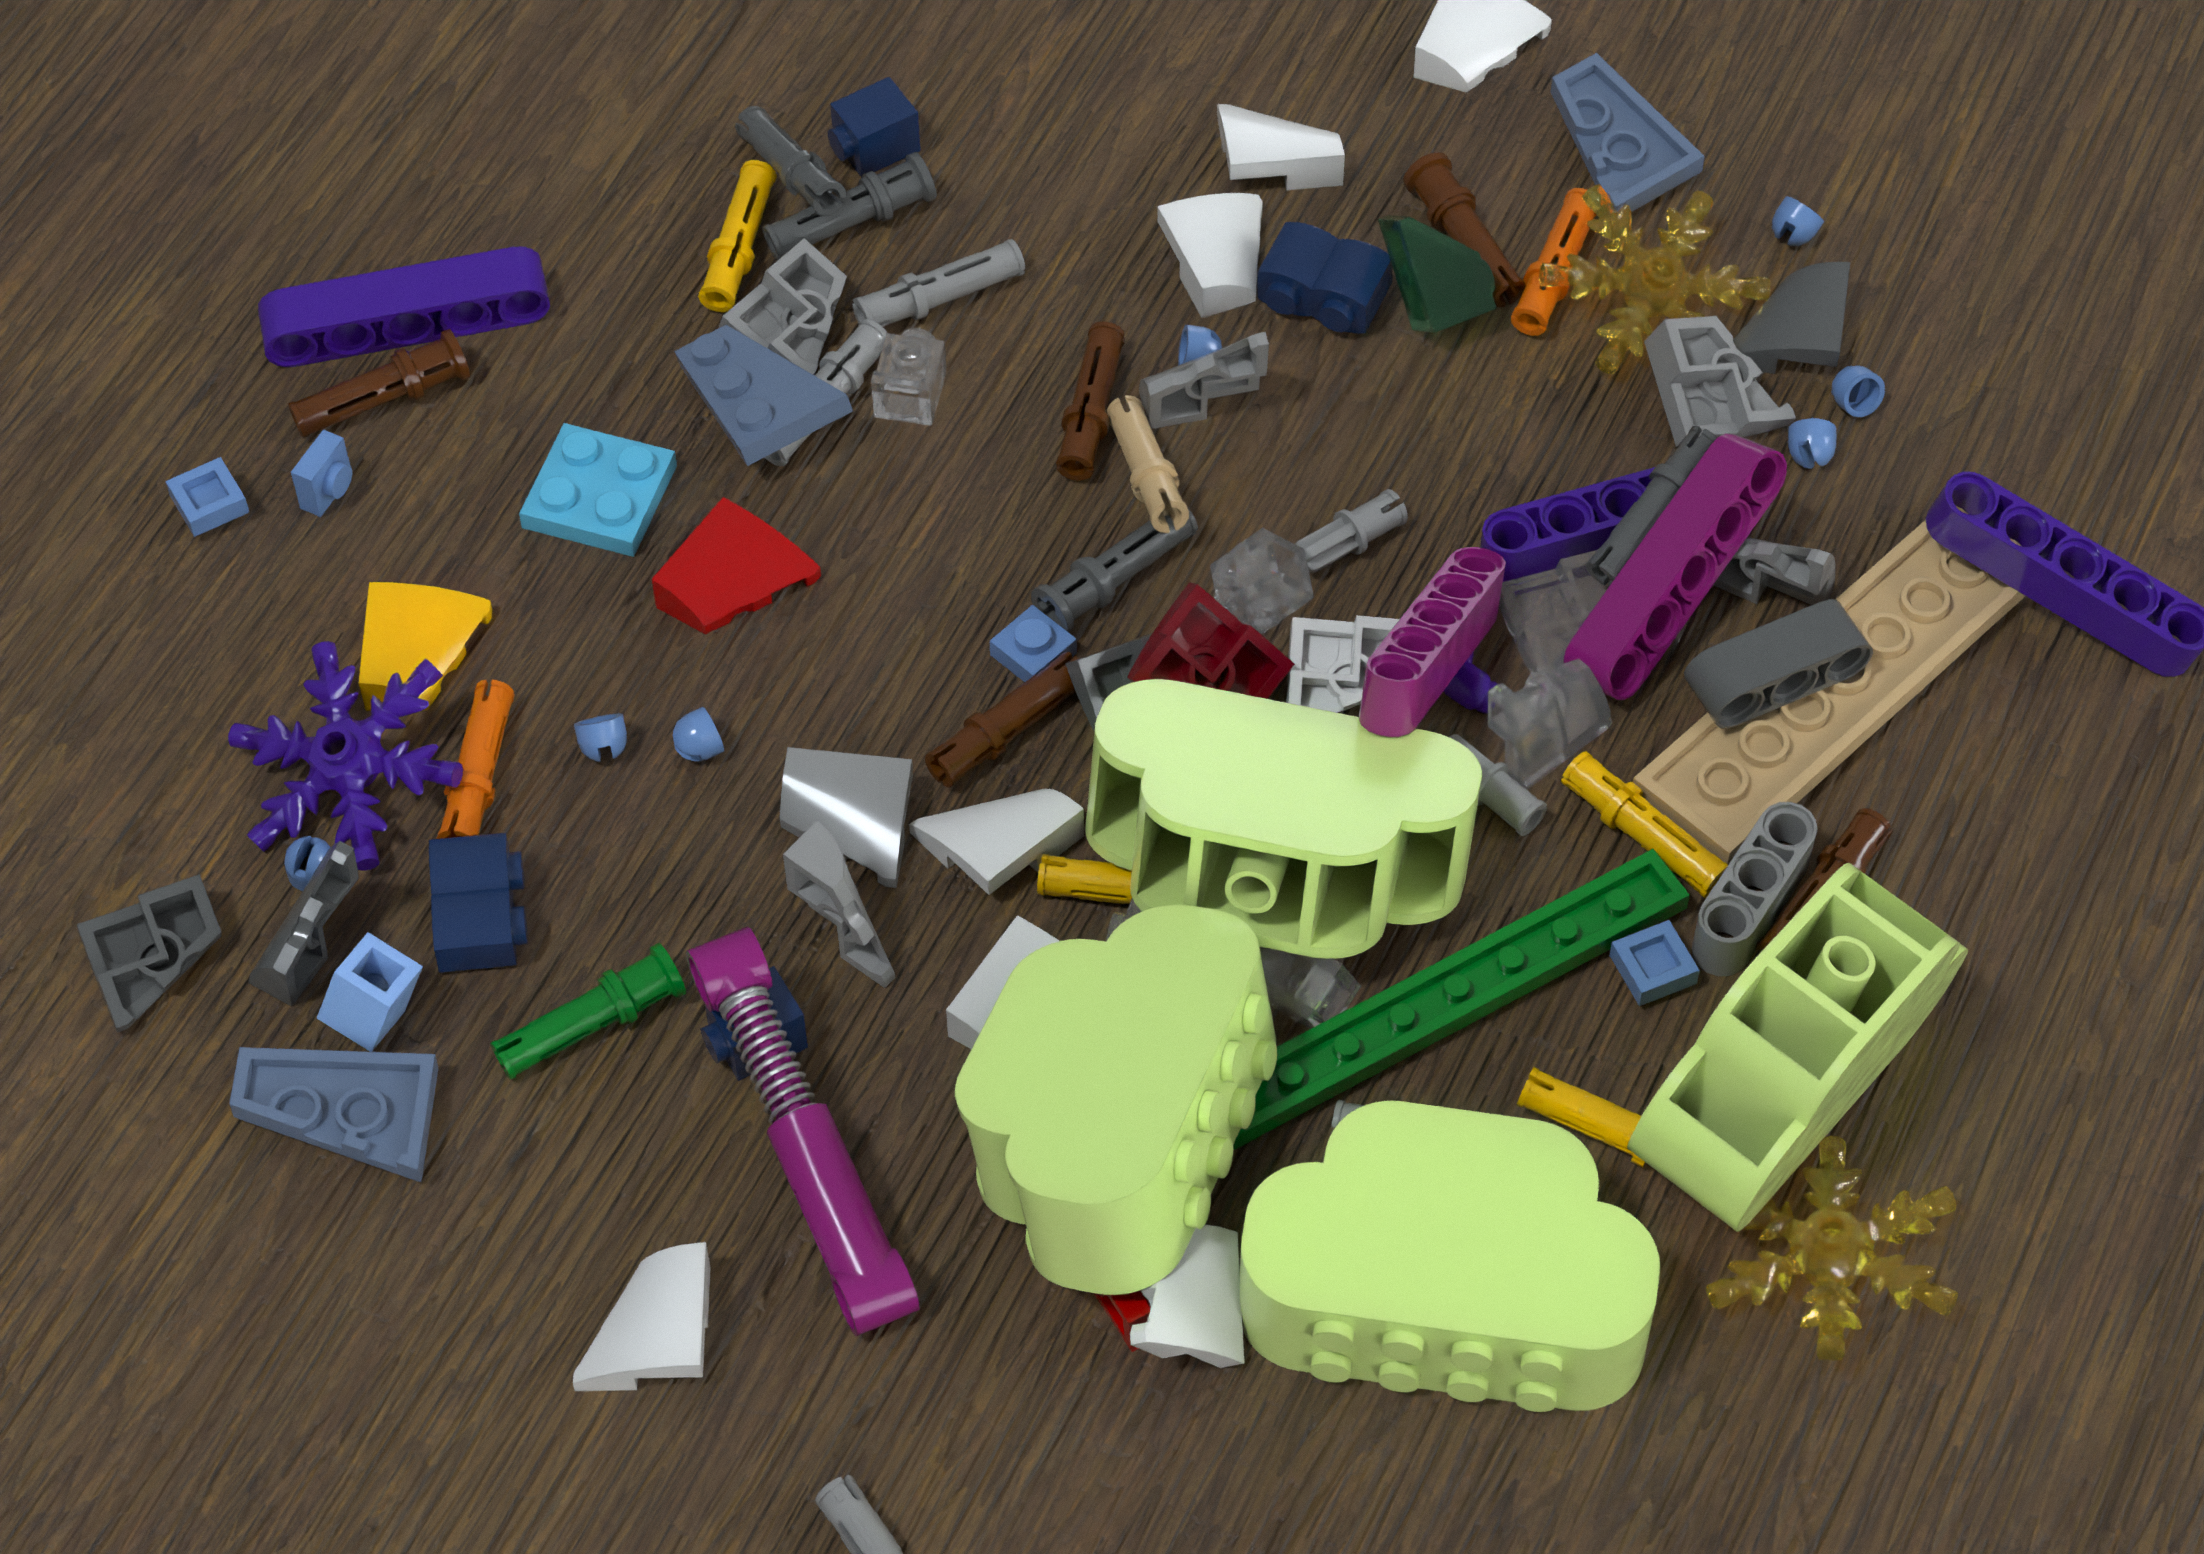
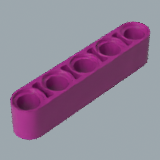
(1677, 563)
(1431, 642)

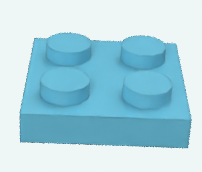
(598, 489)

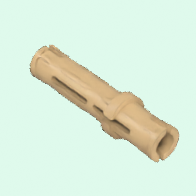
(1152, 476)

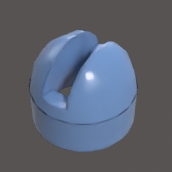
(1798, 219)
(1197, 342)
(1858, 390)
(1812, 441)
(599, 733)
(697, 736)
(295, 854)

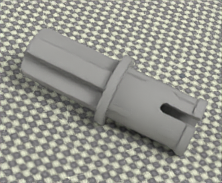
(1352, 530)
(1506, 795)

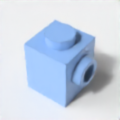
(369, 992)

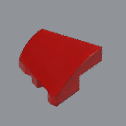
(728, 568)

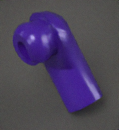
(1470, 687)

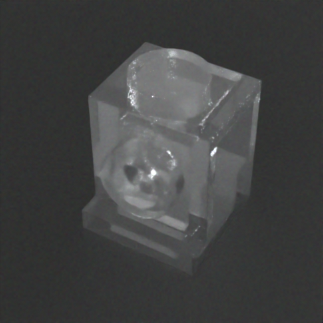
(909, 365)
(1324, 988)

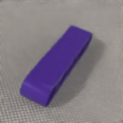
(403, 306)
(1560, 526)
(2038, 566)

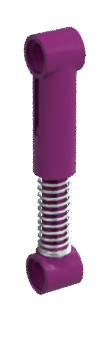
(862, 1266)

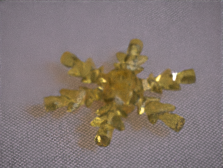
(1650, 279)
(1838, 1248)

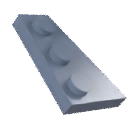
(1622, 135)
(757, 393)
(342, 1101)

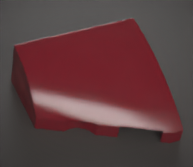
(1210, 648)

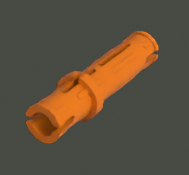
(1536, 304)
(479, 758)

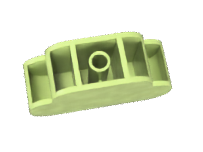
(1280, 814)
(1795, 1045)
(1118, 1091)
(1450, 1262)

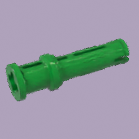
(614, 999)

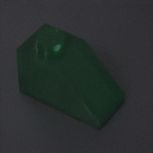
(1436, 275)

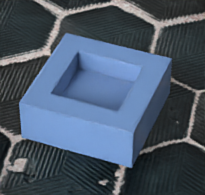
(322, 473)
(207, 496)
(1031, 643)
(1654, 962)

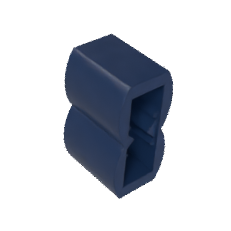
(1324, 277)
(474, 902)

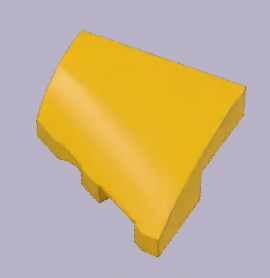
(414, 624)

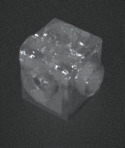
(1262, 580)

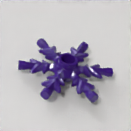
(345, 755)

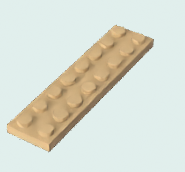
(1916, 613)

